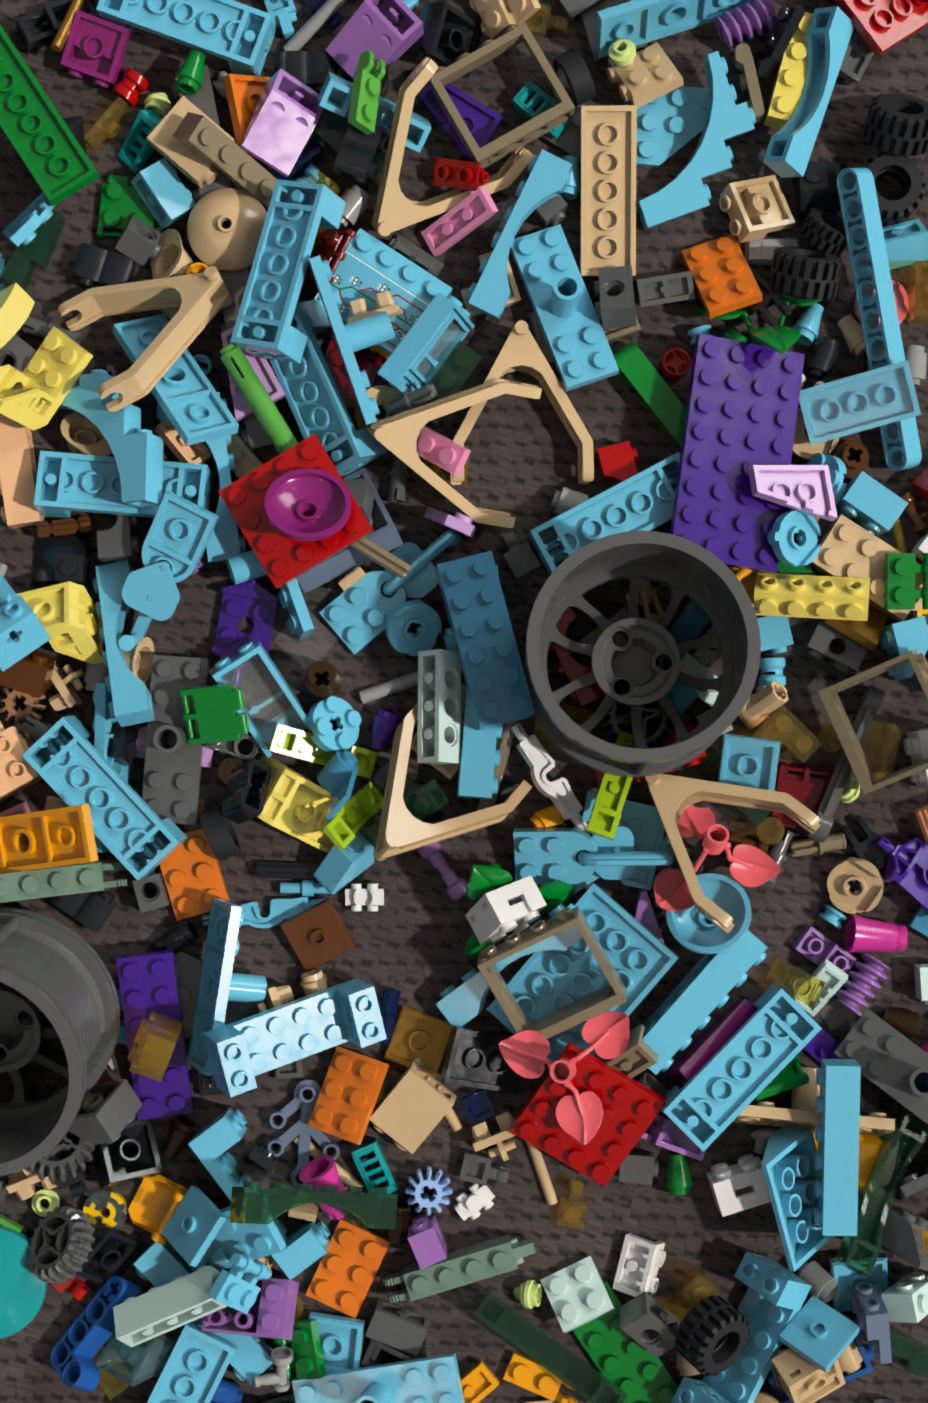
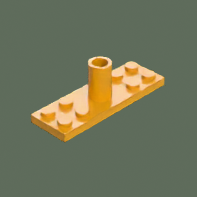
(47, 839)

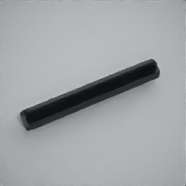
(288, 870)

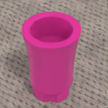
(874, 935)
(323, 1172)

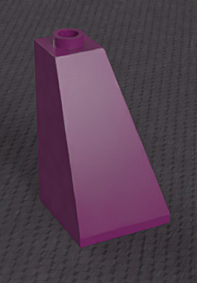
(709, 1042)

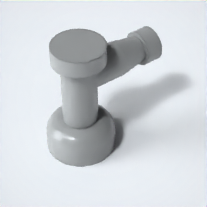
(281, 1357)

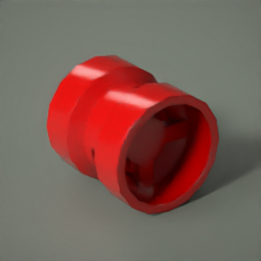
(130, 86)
(678, 360)

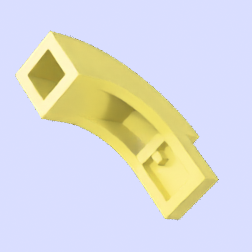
(14, 310)

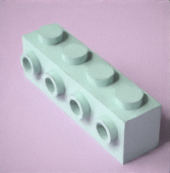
(166, 1307)

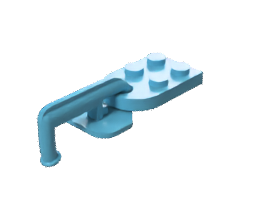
(178, 539)
(361, 610)
(553, 856)

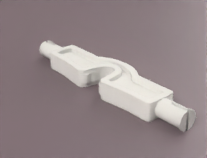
(540, 764)

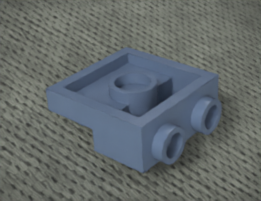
(872, 1319)

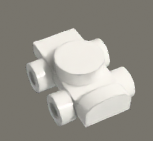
(358, 896)
(470, 1205)

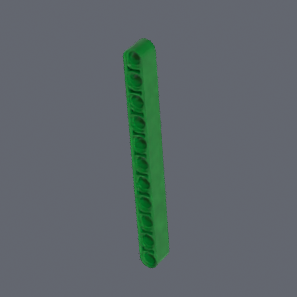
(666, 407)

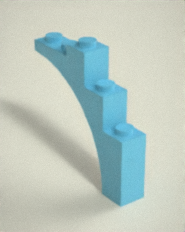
(723, 122)
(135, 449)

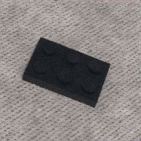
(477, 1062)

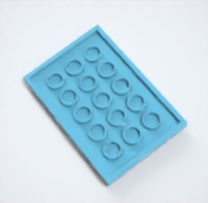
(563, 977)

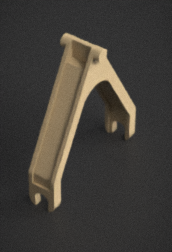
(392, 208)
(199, 300)
(524, 355)
(401, 432)
(677, 793)
(401, 830)

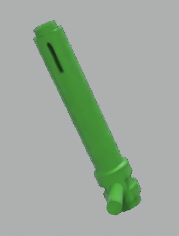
(257, 398)

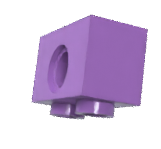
(426, 1240)

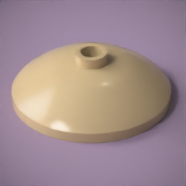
(231, 247)

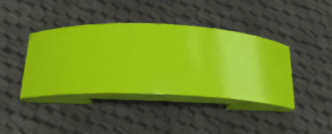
(300, 745)
(610, 798)
(354, 815)

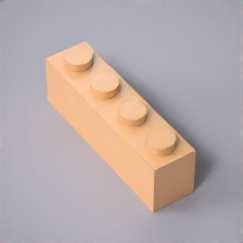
(17, 475)

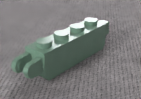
(57, 881)
(461, 1268)

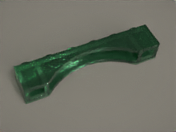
(893, 1159)
(263, 1205)
(547, 1351)

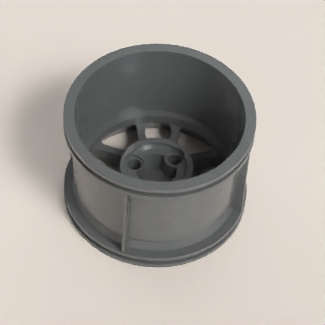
(688, 572)
(68, 982)

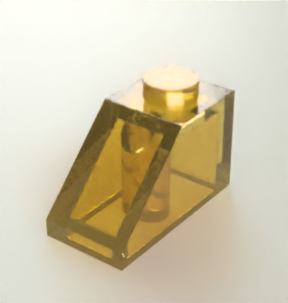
(689, 1291)

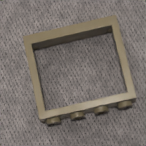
(522, 134)
(846, 732)
(569, 1015)

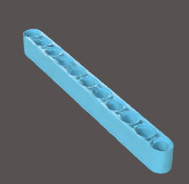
(876, 305)

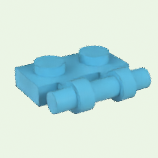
(238, 1291)

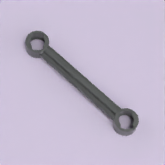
(867, 709)

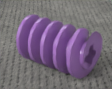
(744, 21)
(862, 983)

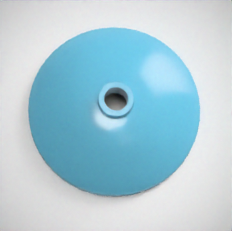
(690, 925)

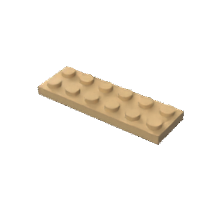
(608, 188)

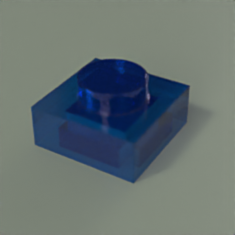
(478, 1106)

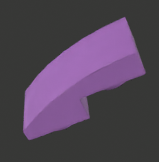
(818, 948)

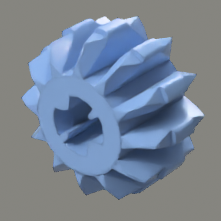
(432, 1181)

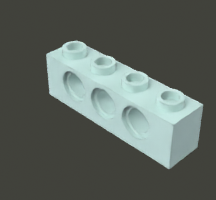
(439, 707)

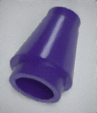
(383, 727)

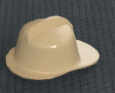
(171, 258)
(83, 436)
(140, 660)

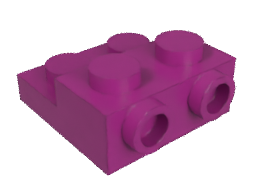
(95, 49)

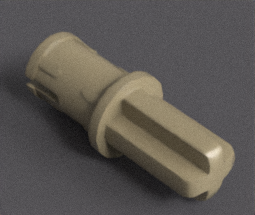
(811, 846)

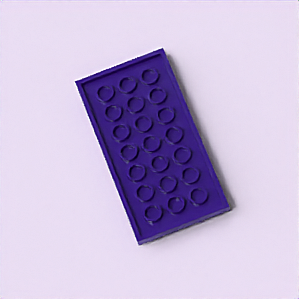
(735, 417)

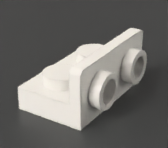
(639, 1266)

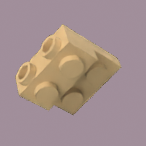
(503, 14)
(646, 77)
(756, 208)

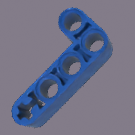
(88, 1333)

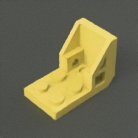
(40, 389)
(68, 619)
(296, 805)

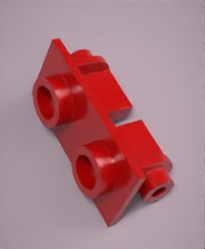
(458, 174)

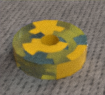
(114, 1202)

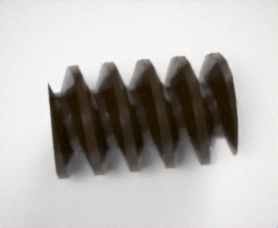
(312, 680)

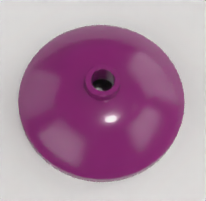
(304, 494)

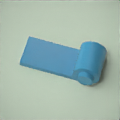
(338, 778)

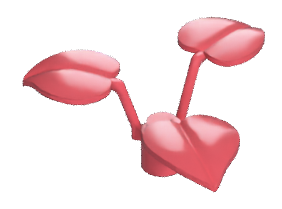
(748, 868)
(528, 1054)

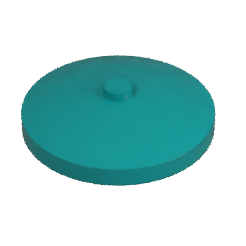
(19, 1289)

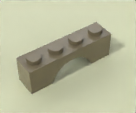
(213, 145)

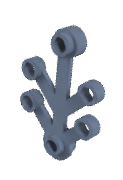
(301, 1127)

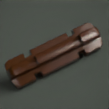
(63, 527)

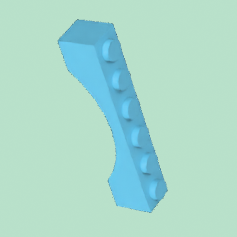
(827, 44)
(544, 183)
(224, 539)
(130, 695)
(467, 1000)

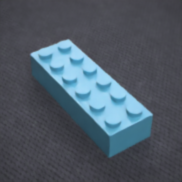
(697, 997)

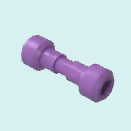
(456, 886)

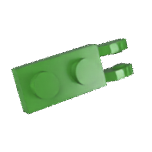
(366, 92)

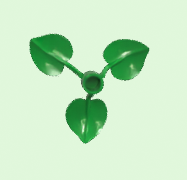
(777, 338)
(492, 877)

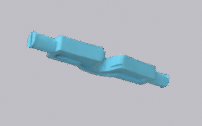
(279, 910)

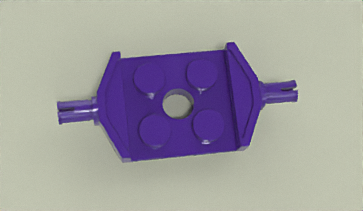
(242, 601)
(907, 867)

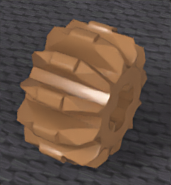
(12, 705)

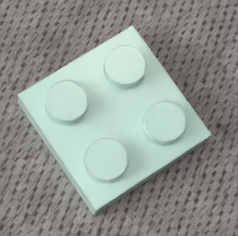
(577, 1294)

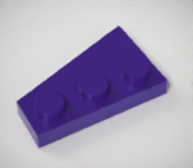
(478, 118)

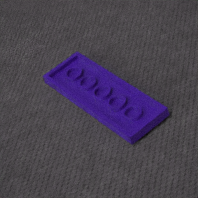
(149, 986)

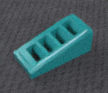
(529, 98)
(144, 122)
(364, 1149)

